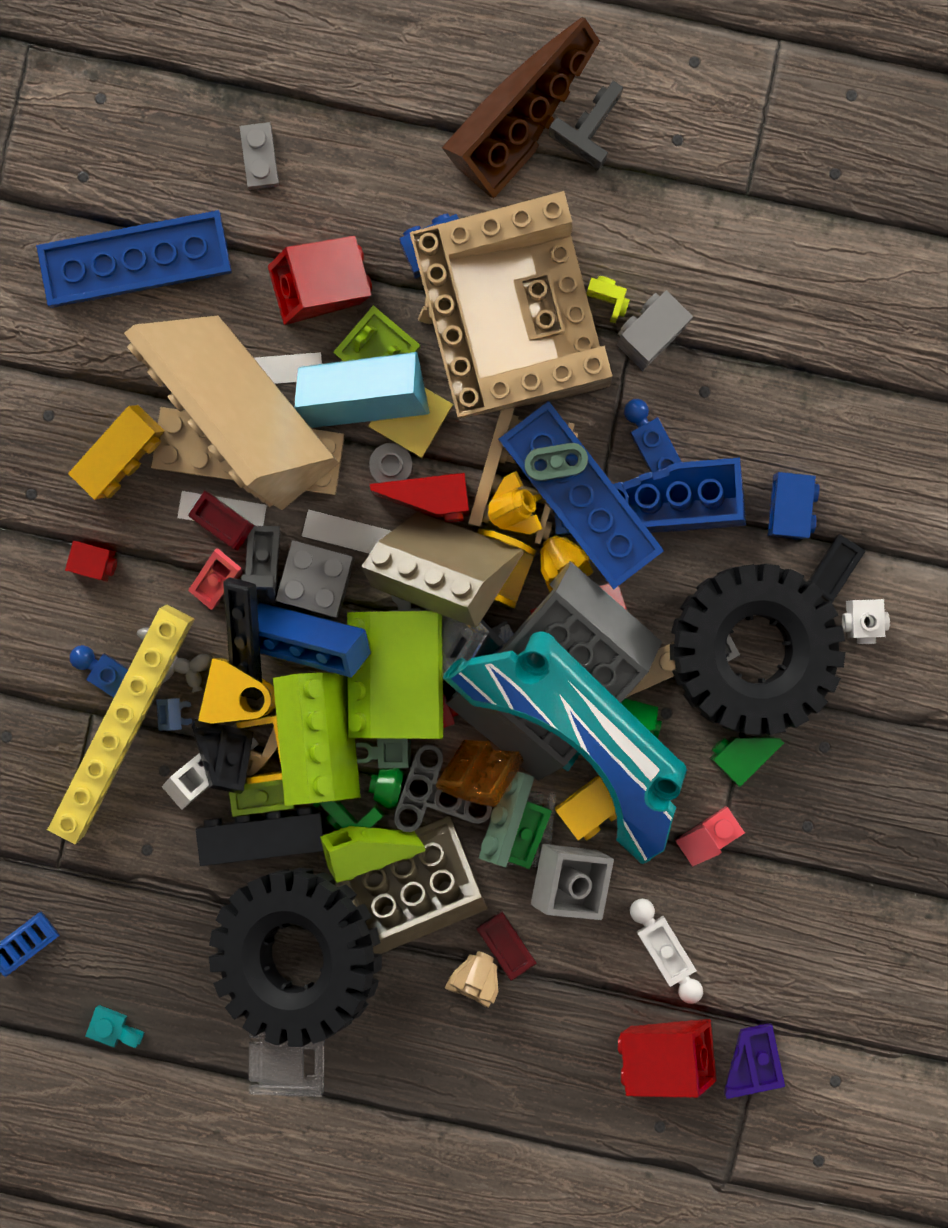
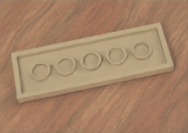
(188, 453)

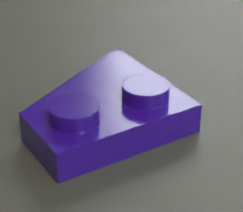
(754, 1063)

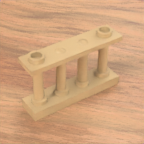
(490, 480)

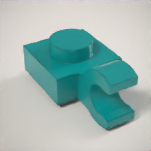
(109, 1027)

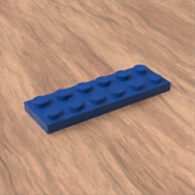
(134, 259)
(585, 502)

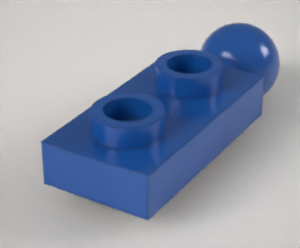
(650, 437)
(105, 674)

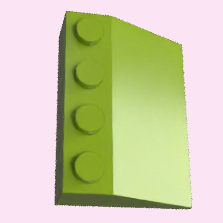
(401, 681)
(314, 739)

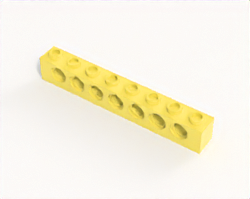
(121, 724)

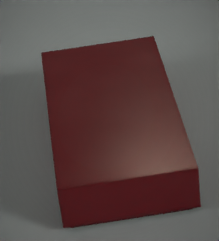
(221, 520)
(506, 945)

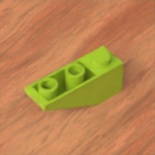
(365, 849)

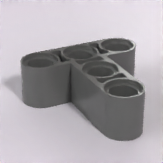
(431, 798)

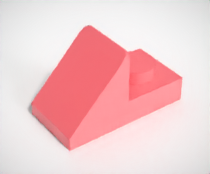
(209, 583)
(709, 837)

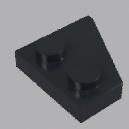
(223, 754)

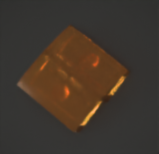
(479, 773)

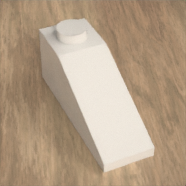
(190, 780)

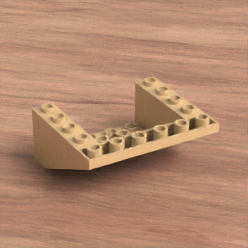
(510, 307)
(234, 406)

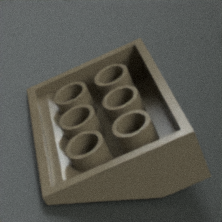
(441, 567)
(422, 891)

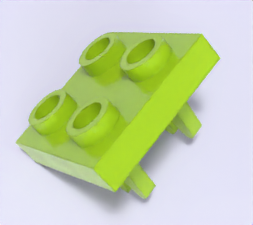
(375, 337)

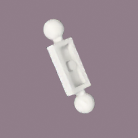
(666, 951)

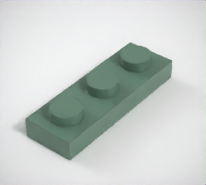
(506, 821)

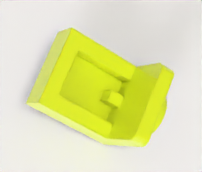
(606, 290)

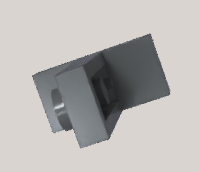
(580, 141)
(263, 562)

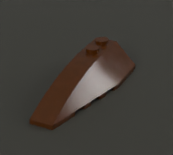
(510, 120)

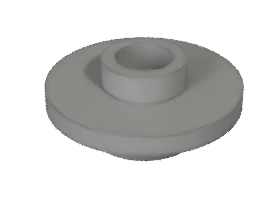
(390, 463)

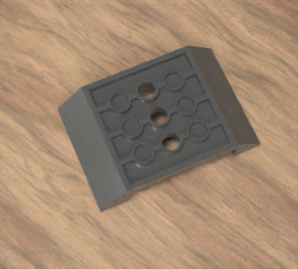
(595, 633)

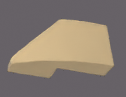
(259, 759)

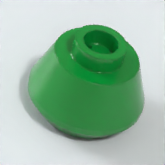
(387, 787)

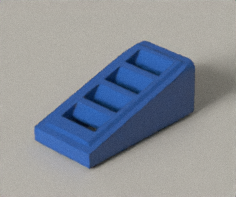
(45, 926)

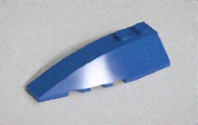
(686, 496)

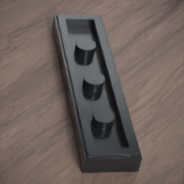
(243, 630)

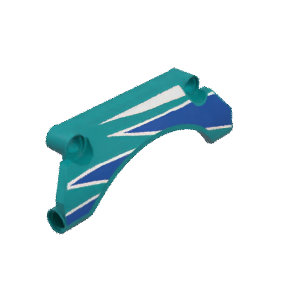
(564, 698)

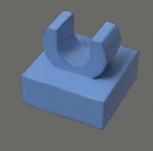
(169, 714)

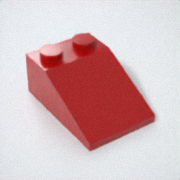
(435, 495)

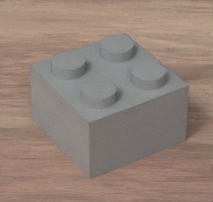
(654, 330)
(315, 579)
(572, 882)

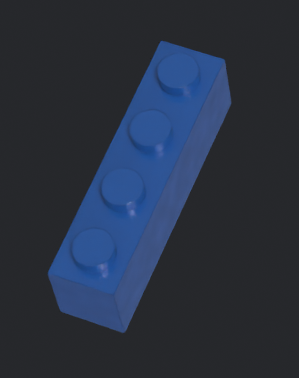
(311, 640)

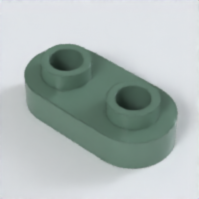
(556, 463)

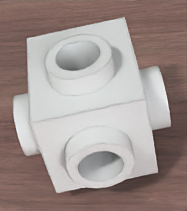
(877, 620)

